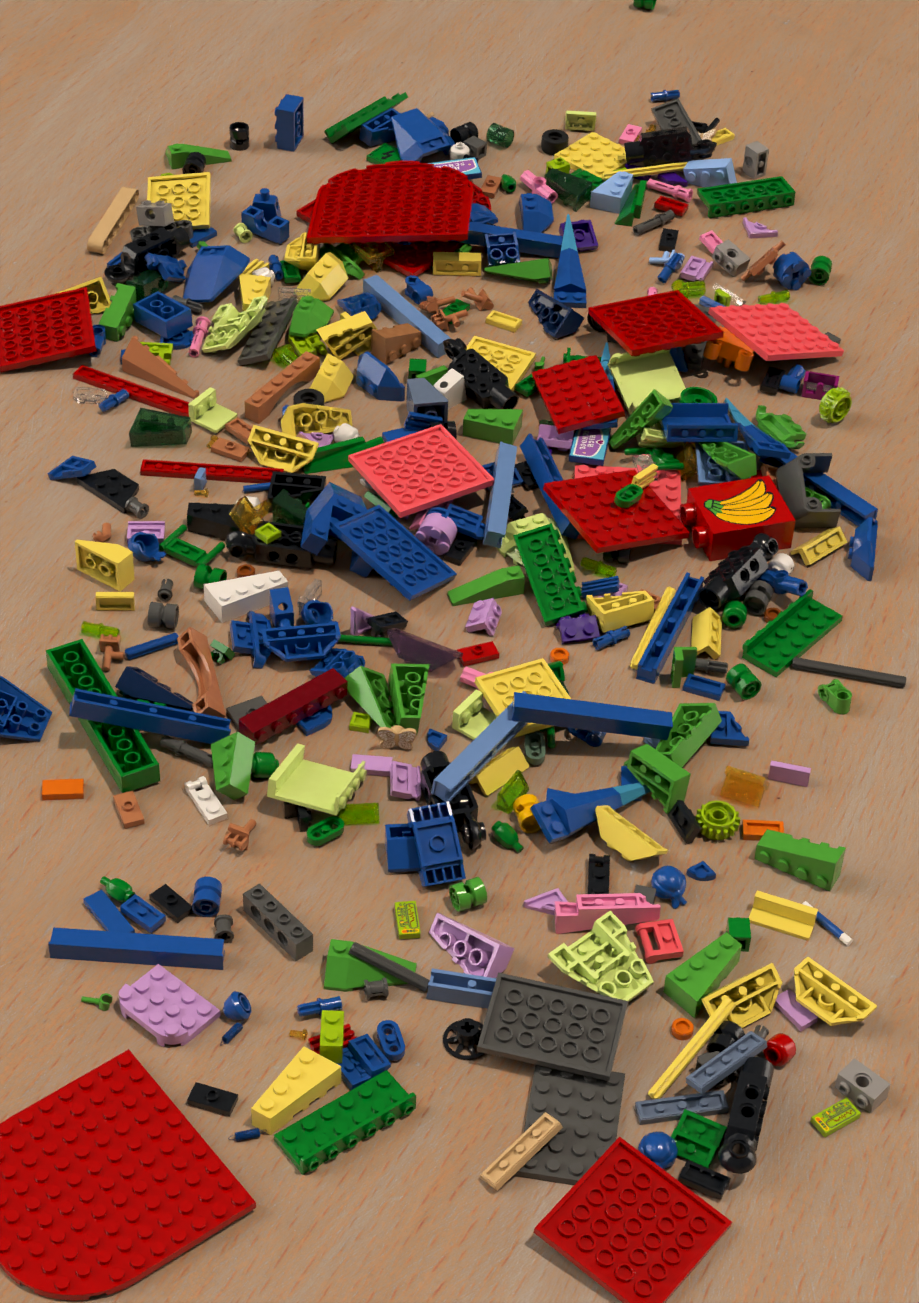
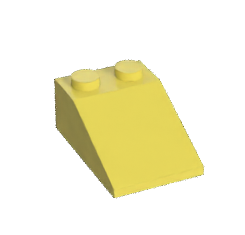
(105, 563)

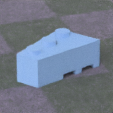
(710, 172)
(612, 193)

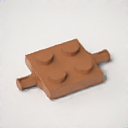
(768, 258)

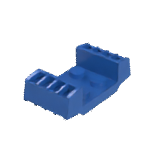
(436, 843)

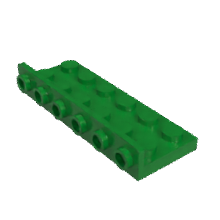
(355, 120)
(747, 196)
(550, 574)
(790, 634)
(345, 1122)

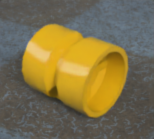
(523, 813)

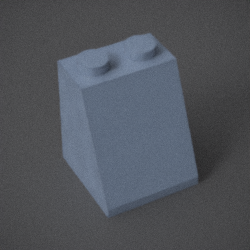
(426, 399)

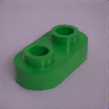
(628, 495)
(323, 831)

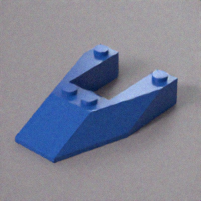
(329, 508)

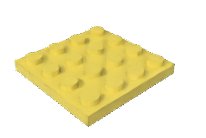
(594, 155)
(187, 194)
(508, 359)
(530, 677)

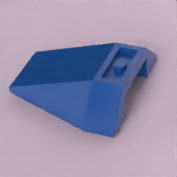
(418, 136)
(213, 272)
(21, 714)

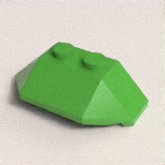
(309, 316)

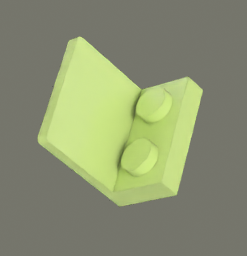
(580, 120)
(208, 413)
(471, 717)

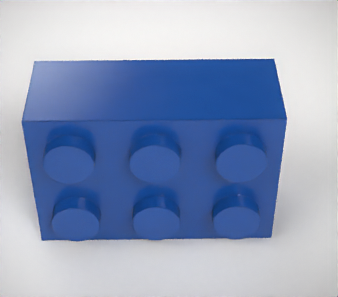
(289, 122)
(162, 315)

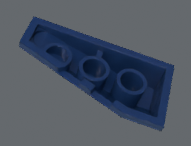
(554, 316)
(142, 685)

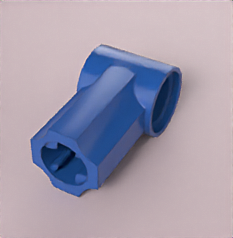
(100, 339)
(792, 380)

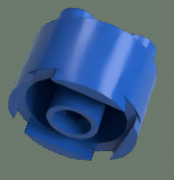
(791, 270)

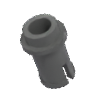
(165, 592)

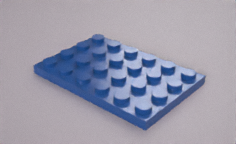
(394, 552)

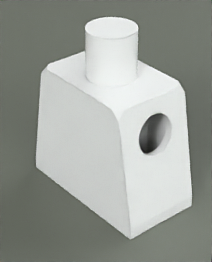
(452, 387)

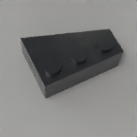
(299, 486)
(211, 519)

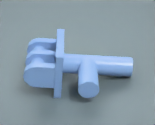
(665, 259)

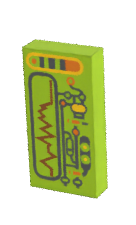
(407, 920)
(835, 1117)

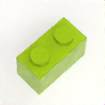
(332, 1035)

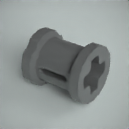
(137, 507)
(223, 928)
(376, 988)

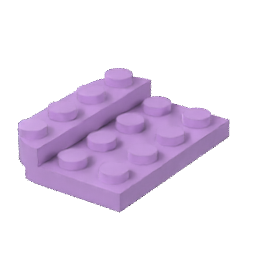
(166, 1007)

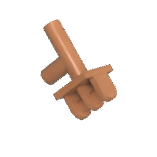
(481, 300)
(433, 303)
(441, 320)
(111, 647)
(238, 835)

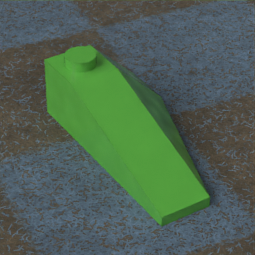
(178, 154)
(533, 270)

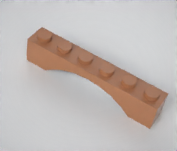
(262, 402)
(197, 653)

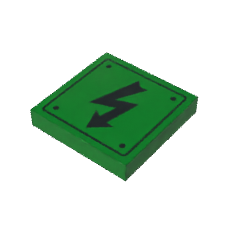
(384, 154)

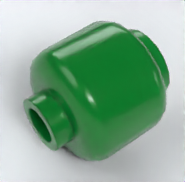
(734, 614)
(264, 764)

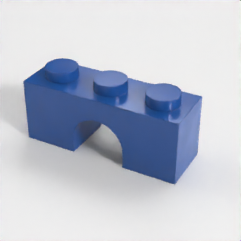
(274, 230)

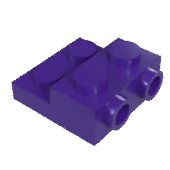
(583, 234)

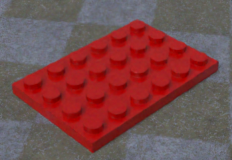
(577, 394)

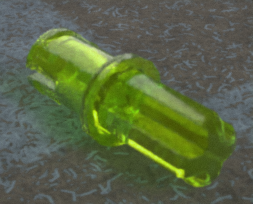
(774, 297)
(598, 567)
(98, 629)

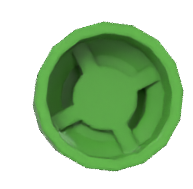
(470, 893)

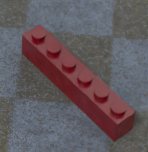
(293, 706)

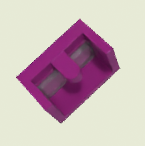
(818, 384)

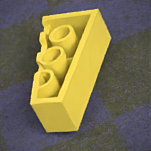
(297, 1086)

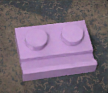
(696, 269)
(147, 527)
(405, 781)

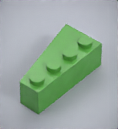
(407, 693)
(690, 729)
(801, 858)
(702, 973)

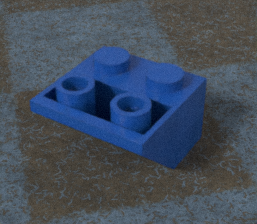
(401, 848)

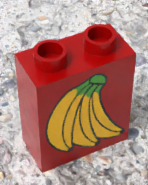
(733, 513)

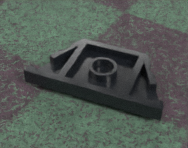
(111, 487)

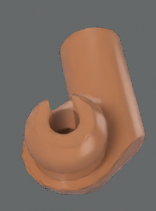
(104, 535)

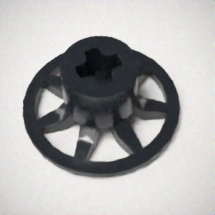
(467, 1035)

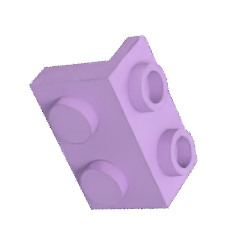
(553, 439)
(485, 616)

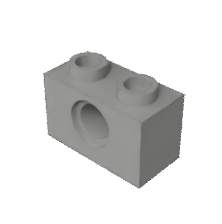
(755, 160)
(154, 213)
(731, 258)
(862, 1085)

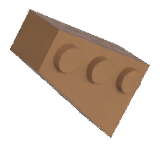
(394, 342)

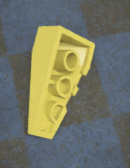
(97, 293)
(313, 418)

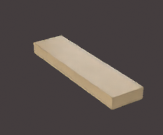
(521, 1151)

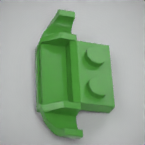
(347, 256)
(780, 428)

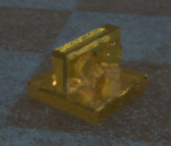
(373, 253)
(688, 458)
(247, 516)
(744, 786)

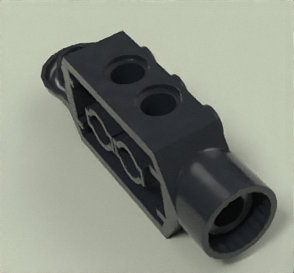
(667, 147)
(157, 242)
(482, 380)
(283, 550)
(737, 572)
(463, 805)
(746, 1116)

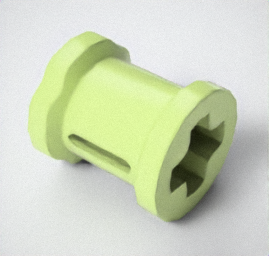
(244, 234)

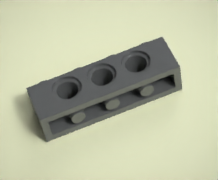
(278, 922)

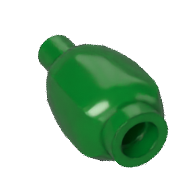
(508, 183)
(506, 836)
(117, 889)

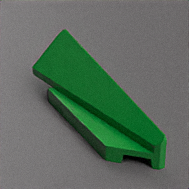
(633, 205)
(336, 455)

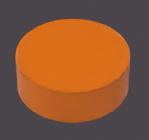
(559, 654)
(682, 1029)

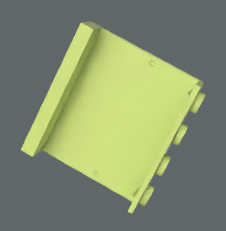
(642, 374)
(313, 783)

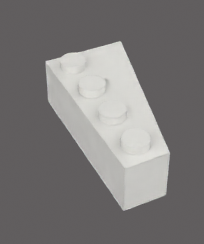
(240, 595)

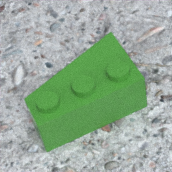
(120, 313)
(493, 424)
(233, 764)
(660, 774)

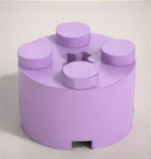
(437, 533)

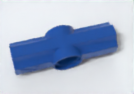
(783, 583)

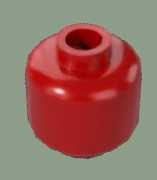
(779, 1049)

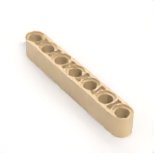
(113, 220)

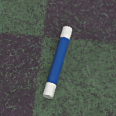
(832, 927)

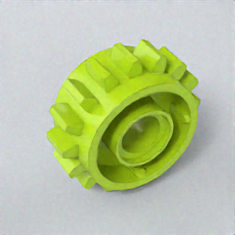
(835, 405)
(718, 820)

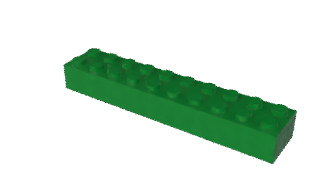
(119, 747)

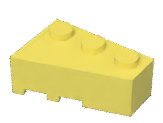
(252, 287)
(347, 334)
(620, 610)

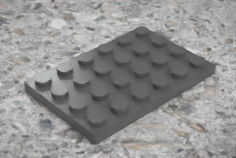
(553, 1026)
(589, 1120)

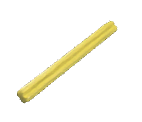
(649, 170)
(653, 625)
(691, 1049)

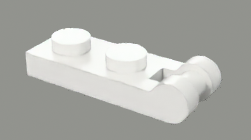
(206, 801)

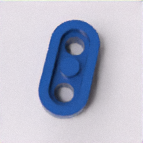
(390, 1042)

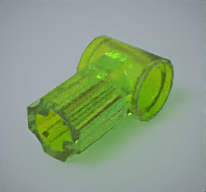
(689, 288)
(284, 354)

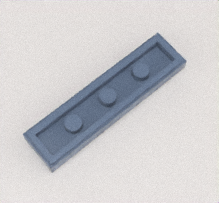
(726, 1062)
(672, 1107)

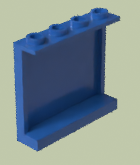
(699, 423)

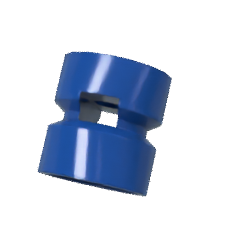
(207, 897)

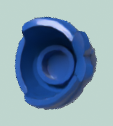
(145, 547)
(317, 612)
(669, 884)
(659, 1148)

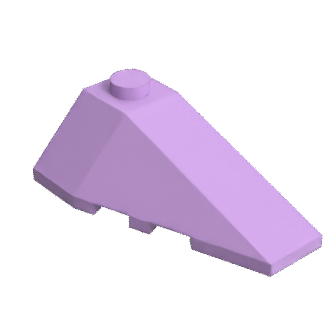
(471, 949)

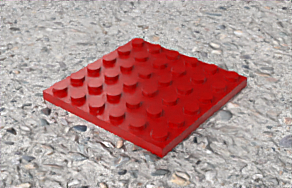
(655, 323)
(46, 329)
(604, 525)
(632, 1226)

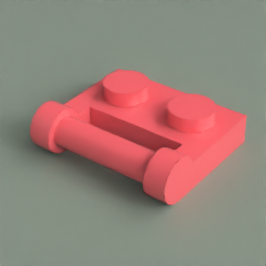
(666, 939)

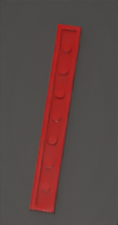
(136, 392)
(213, 471)

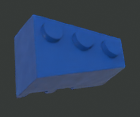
(378, 129)

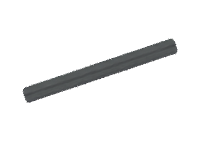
(849, 672)

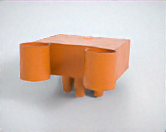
(730, 348)

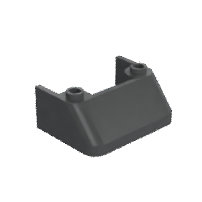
(791, 486)

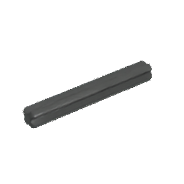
(389, 966)

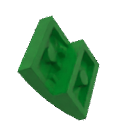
(698, 1138)

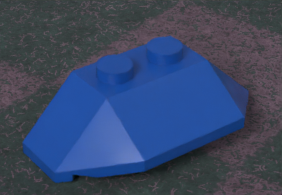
(535, 212)
(378, 379)
(863, 548)
(302, 641)

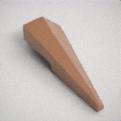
(143, 364)

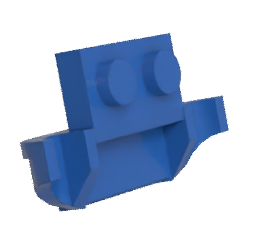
(169, 267)
(466, 521)
(248, 637)

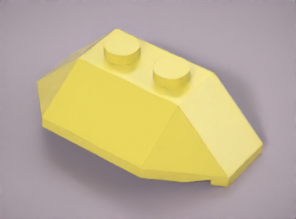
(302, 254)
(325, 277)
(332, 379)
(281, 449)
(625, 837)
(752, 995)
(828, 995)

